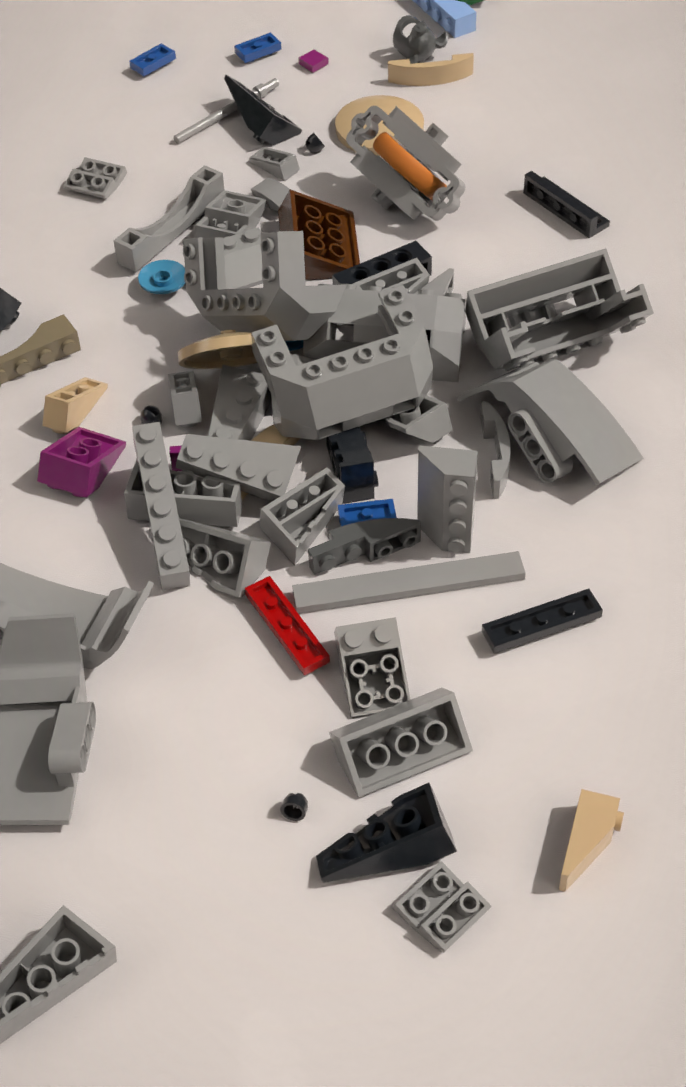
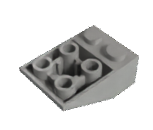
(372, 666)

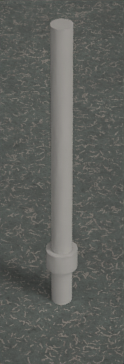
(261, 90)

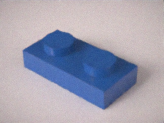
(257, 47)
(152, 59)
(366, 511)

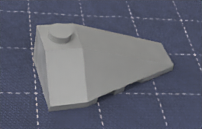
(427, 421)
(224, 556)

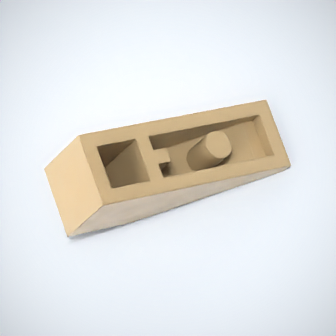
(71, 404)
(591, 833)

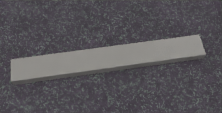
(408, 582)

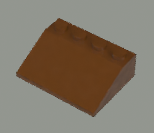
(327, 234)

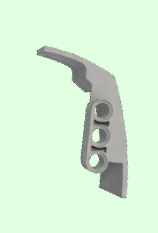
(559, 419)
(99, 618)
(42, 719)

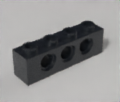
(384, 262)

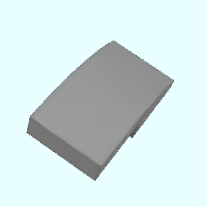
(272, 191)

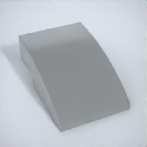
(230, 215)

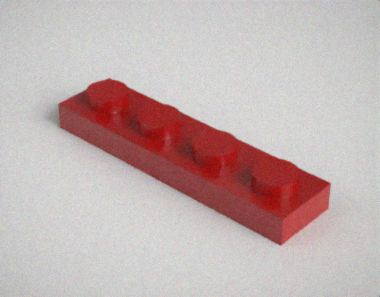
(287, 625)

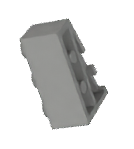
(410, 274)
(302, 513)

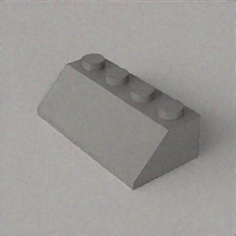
(447, 496)
(401, 741)

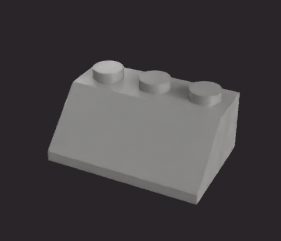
(243, 259)

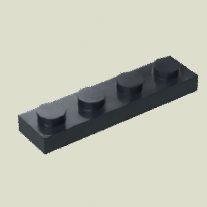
(541, 620)

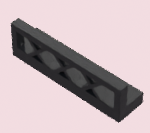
(564, 205)

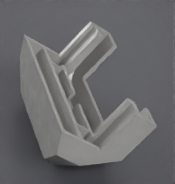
(282, 300)
(359, 308)
(531, 311)
(352, 384)

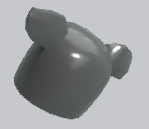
(419, 43)

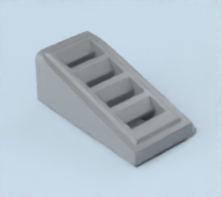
(277, 162)

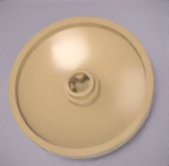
(361, 105)
(226, 349)

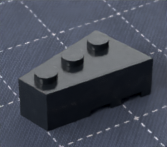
(353, 464)

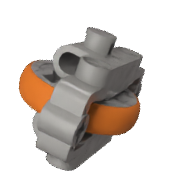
(407, 168)

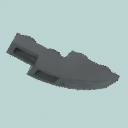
(371, 538)

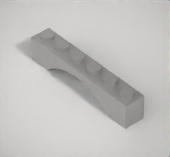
(140, 245)
(161, 506)

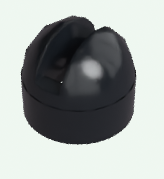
(314, 144)
(150, 415)
(290, 804)

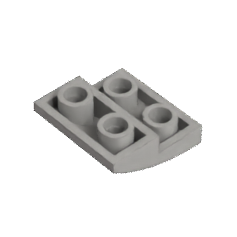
(96, 178)
(441, 907)

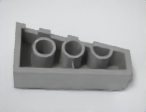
(239, 404)
(258, 466)
(197, 499)
(50, 969)

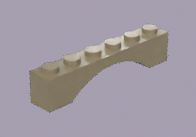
(48, 344)

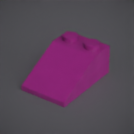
(79, 461)

